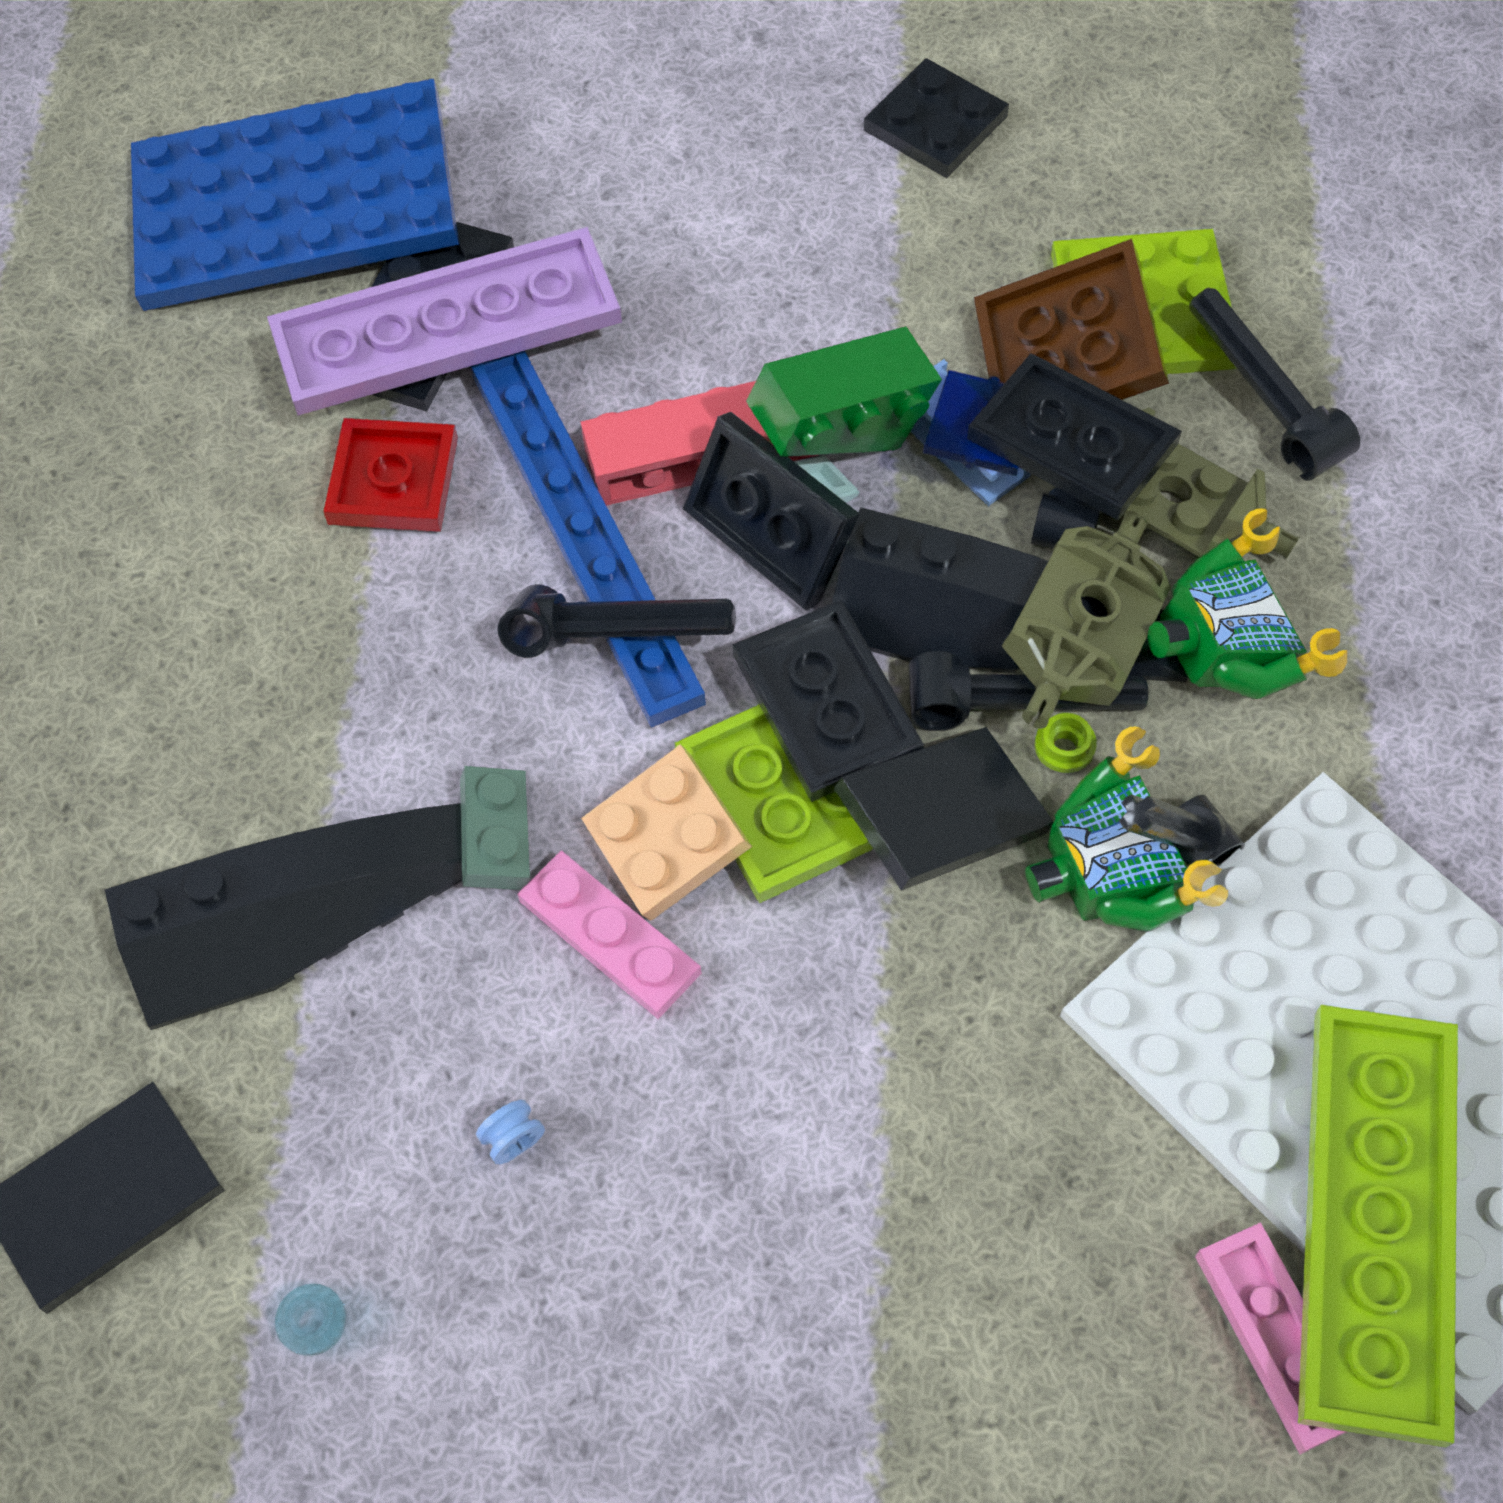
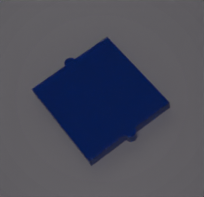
(957, 406)

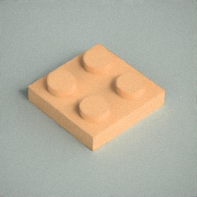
(666, 833)

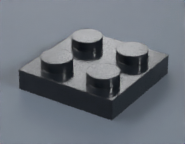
(936, 117)

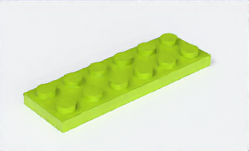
(1381, 1228)

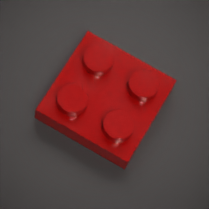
(391, 474)

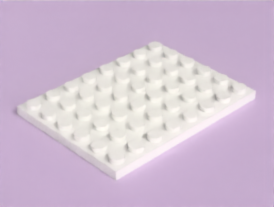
(1224, 1003)

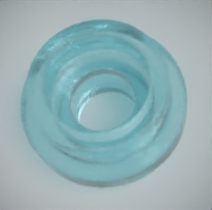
(293, 1308)

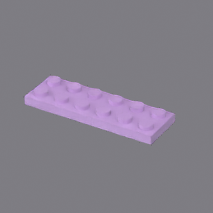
(443, 320)

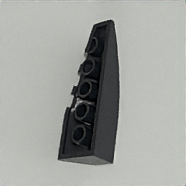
(950, 593)
(275, 907)

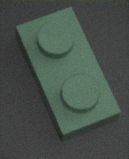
(494, 828)

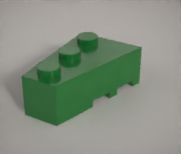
(845, 396)

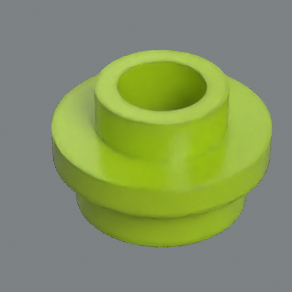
(1068, 727)

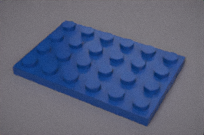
(290, 194)

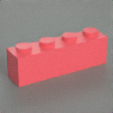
(660, 443)

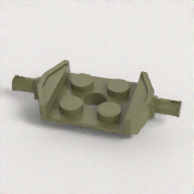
(1211, 505)
(1066, 647)

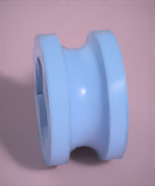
(510, 1131)

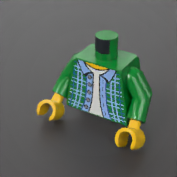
(1233, 627)
(1111, 870)

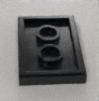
(1074, 435)
(770, 511)
(825, 697)
(943, 807)
(102, 1197)

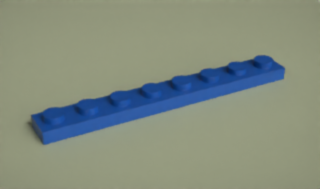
(584, 531)

